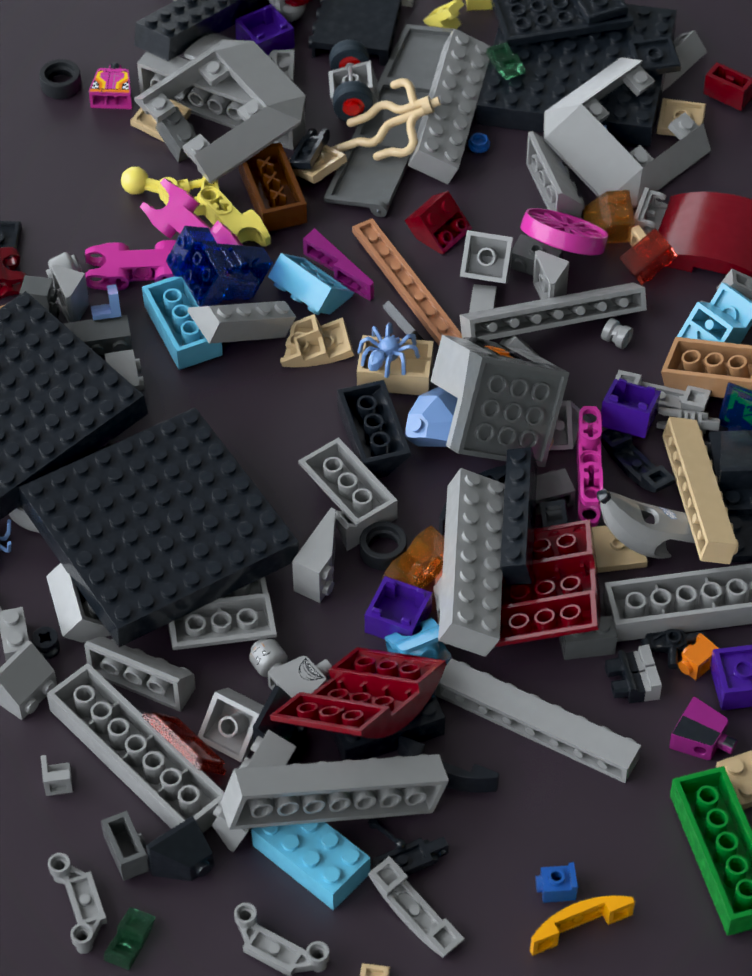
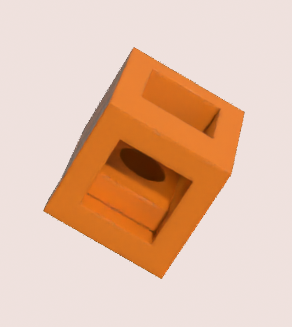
(697, 657)

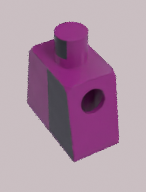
(701, 732)

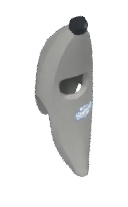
(627, 523)

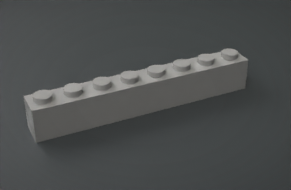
(554, 312)
(538, 720)

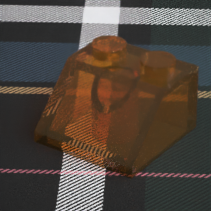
(613, 214)

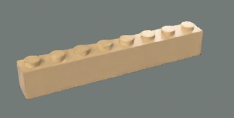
(699, 491)

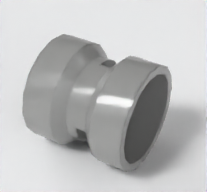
(617, 333)

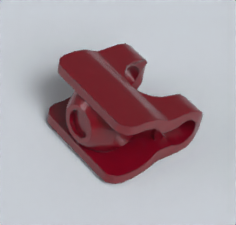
(8, 277)

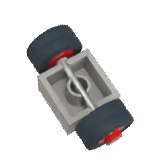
(351, 80)

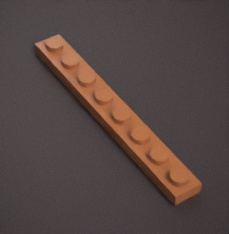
(405, 281)

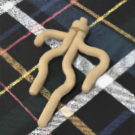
(409, 113)

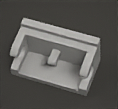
(649, 211)

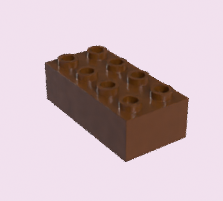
(274, 188)

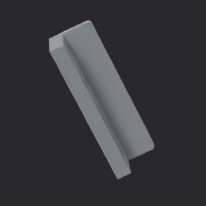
(689, 51)

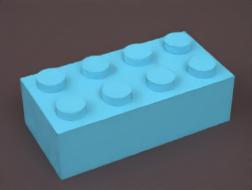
(167, 307)
(315, 858)

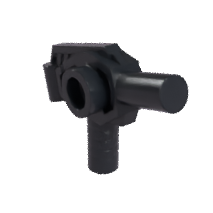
(670, 642)

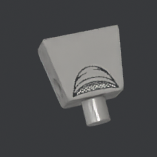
(299, 676)

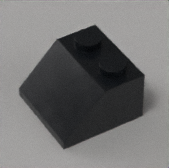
(263, 723)

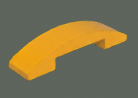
(610, 907)

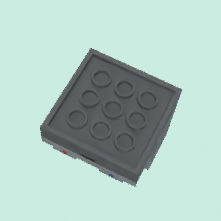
(503, 397)

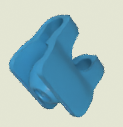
(421, 644)

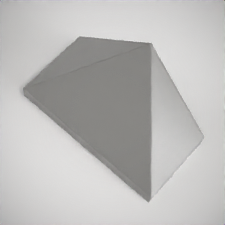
(348, 531)

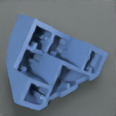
(431, 418)

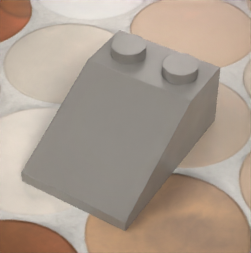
(315, 561)

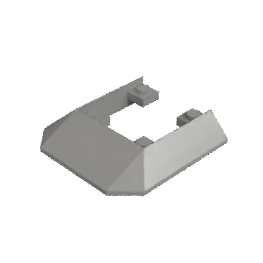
(272, 112)
(597, 158)

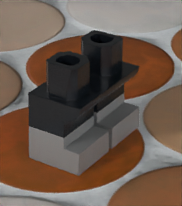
(638, 675)

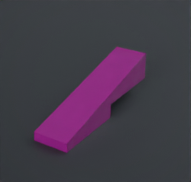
(345, 272)

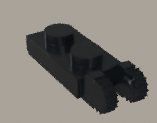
(309, 149)

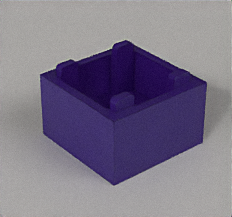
(266, 29)
(629, 408)
(397, 609)
(733, 676)

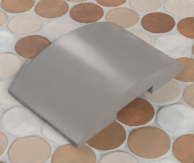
(231, 619)

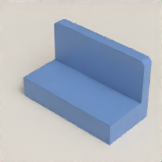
(108, 310)

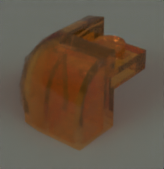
(421, 561)

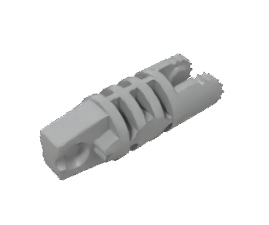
(704, 422)

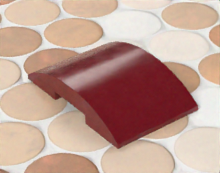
(709, 232)
(562, 590)
(366, 694)

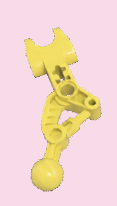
(212, 205)

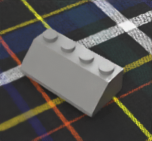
(552, 178)
(243, 321)
(350, 484)
(140, 672)
(267, 751)

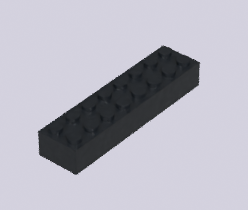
(183, 22)

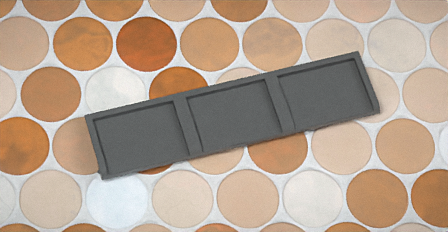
(373, 182)

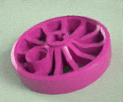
(564, 231)

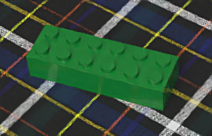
(719, 842)

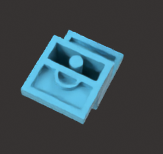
(722, 319)

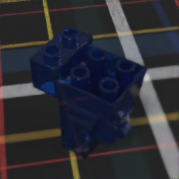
(215, 269)

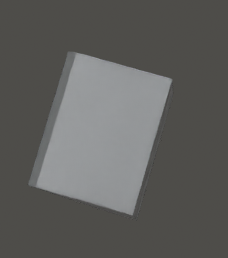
(550, 275)
(71, 292)

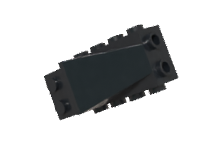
(733, 467)

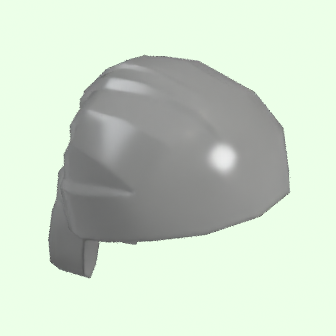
(289, 12)

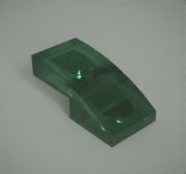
(504, 61)
(130, 938)

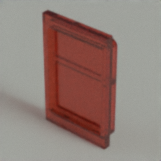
(186, 742)

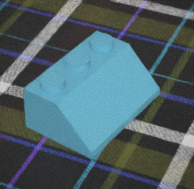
(309, 284)

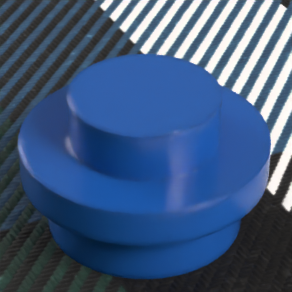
(479, 143)

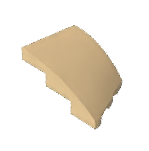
(316, 344)

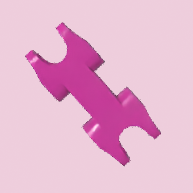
(180, 213)
(124, 265)
(589, 464)

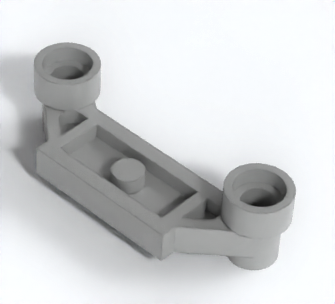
(83, 899)
(276, 950)

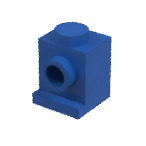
(557, 883)

